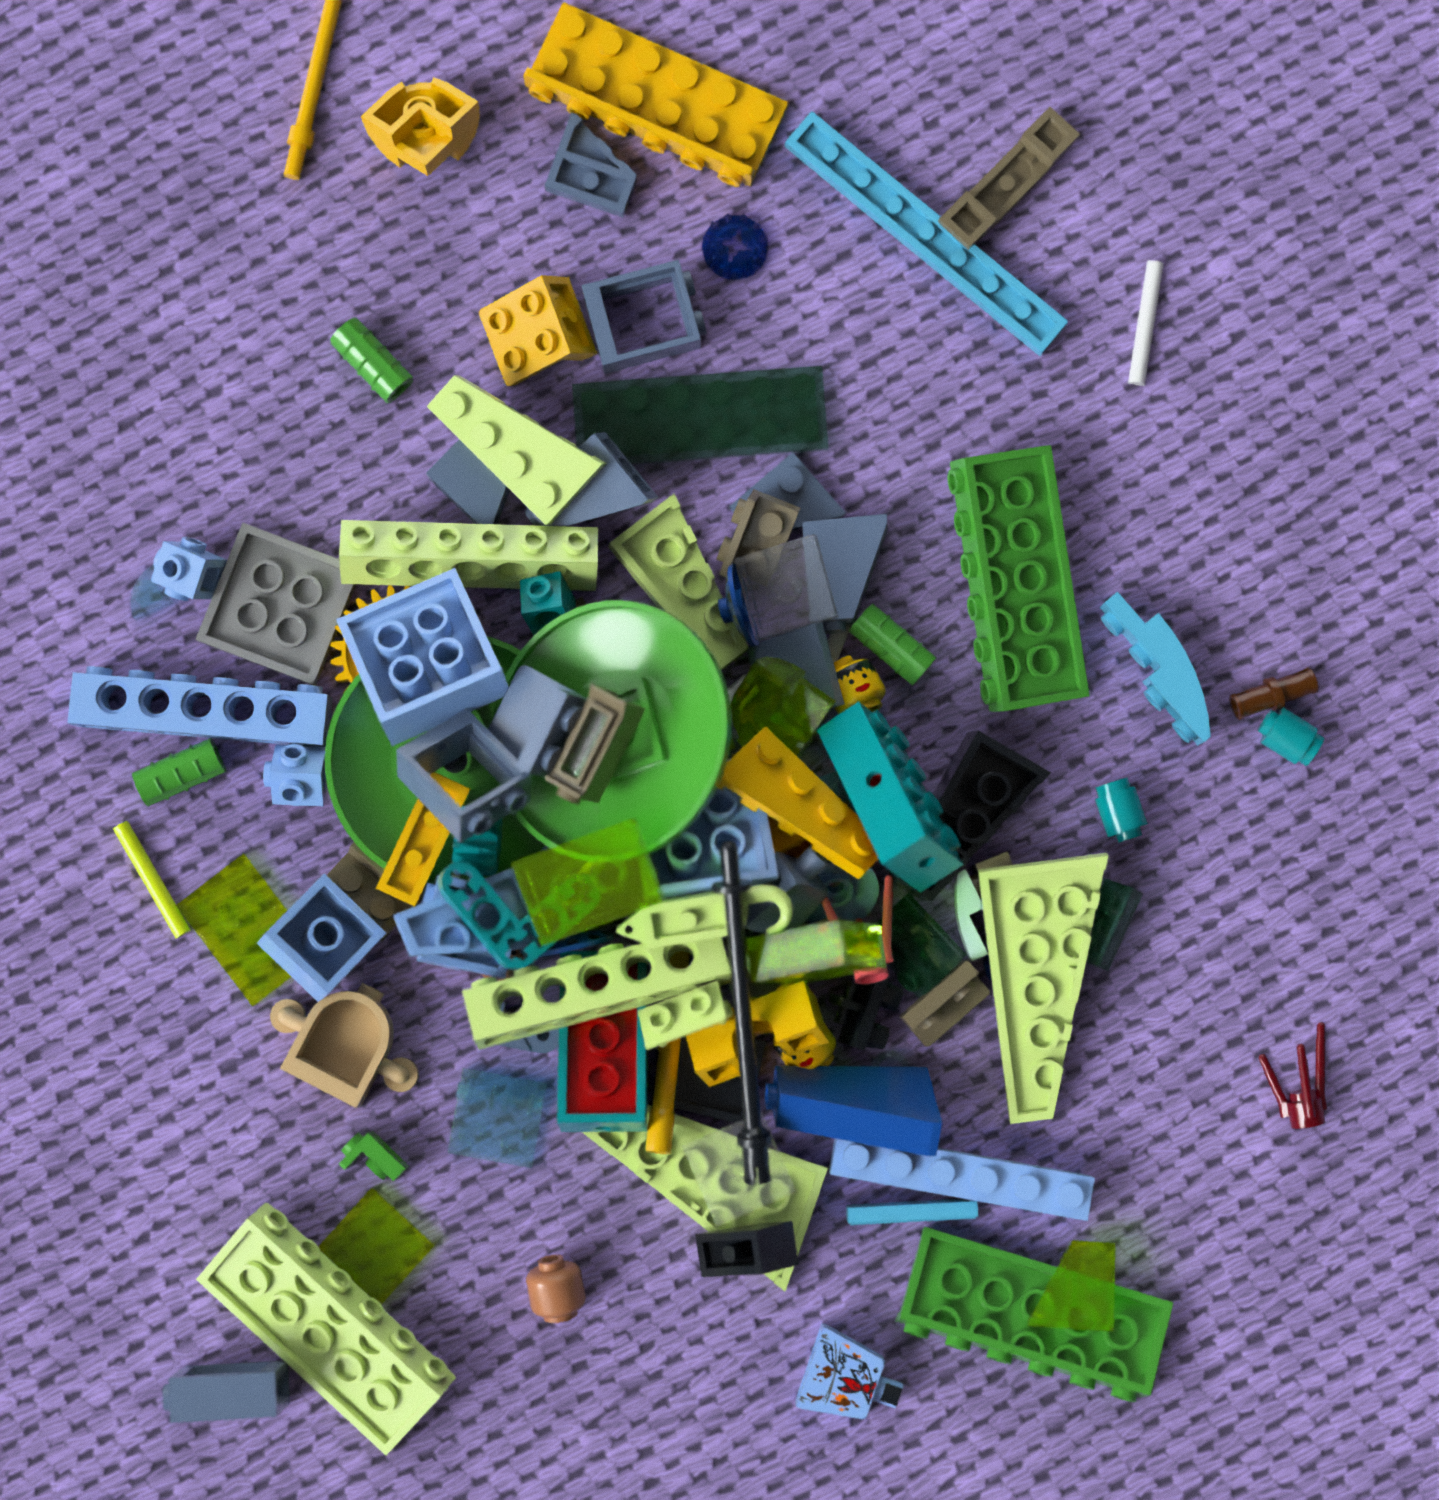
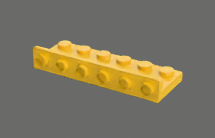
(655, 95)

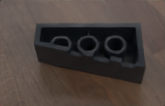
(978, 787)

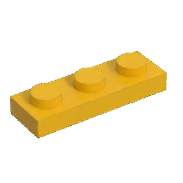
(418, 847)

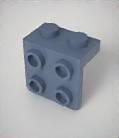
(536, 719)

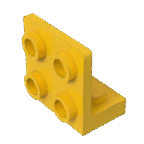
(536, 328)

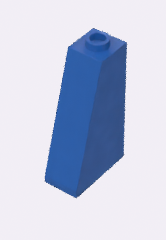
(859, 1105)

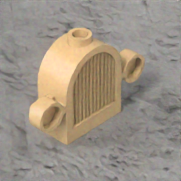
(343, 1044)

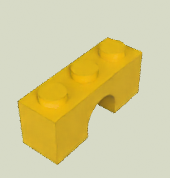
(788, 1013)

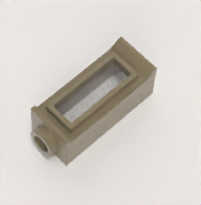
(594, 746)

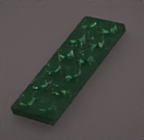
(706, 414)

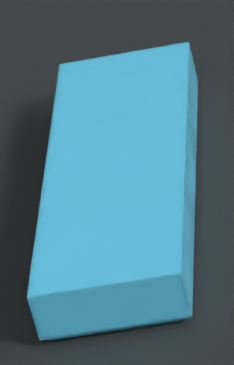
(911, 1211)

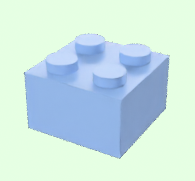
(321, 938)

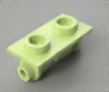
(683, 1015)

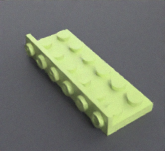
(326, 1327)

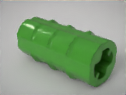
(371, 360)
(892, 644)
(179, 772)

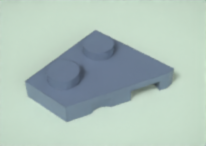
(797, 486)

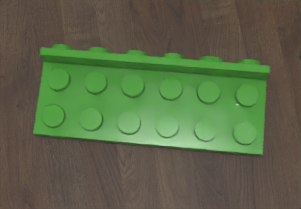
(1018, 578)
(985, 1301)

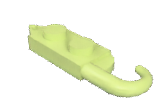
(699, 917)

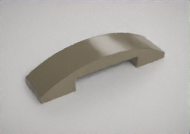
(1009, 179)

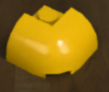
(423, 124)

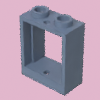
(635, 281)
(443, 745)
(227, 1391)

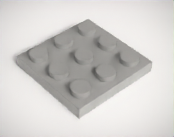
(276, 605)

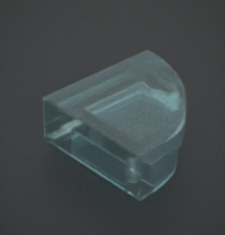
(148, 596)

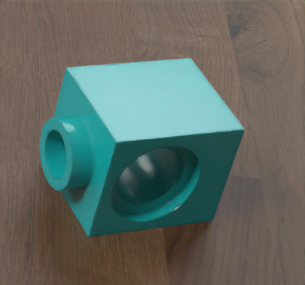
(544, 599)

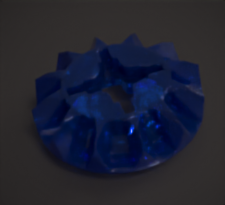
(745, 262)

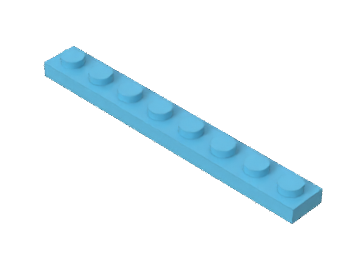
(919, 230)

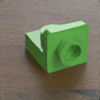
(381, 1160)

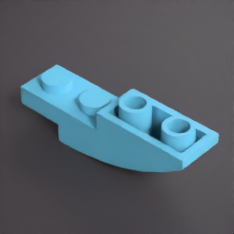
(1174, 680)

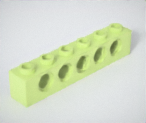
(480, 553)
(580, 1004)

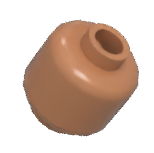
(555, 1289)

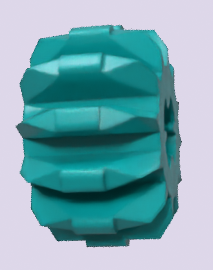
(481, 850)

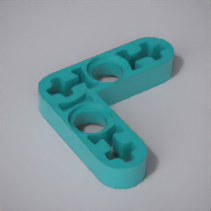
(508, 924)

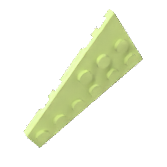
(1037, 953)
(676, 1181)

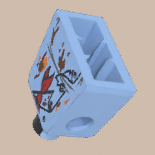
(844, 1377)

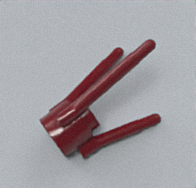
(1308, 1104)

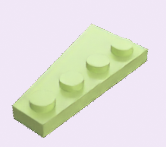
(525, 456)
(671, 570)

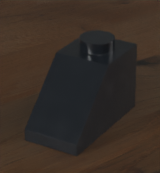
(747, 1249)

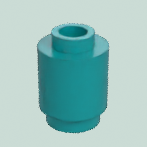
(1290, 736)
(1120, 810)

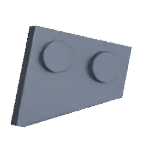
(589, 171)

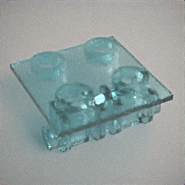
(497, 1117)

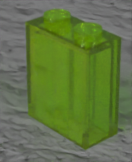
(816, 952)

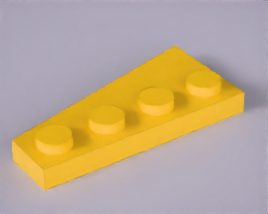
(786, 789)

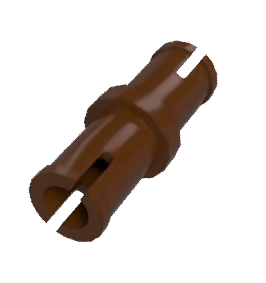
(1273, 693)

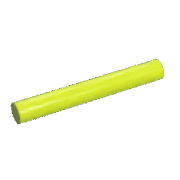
(151, 879)

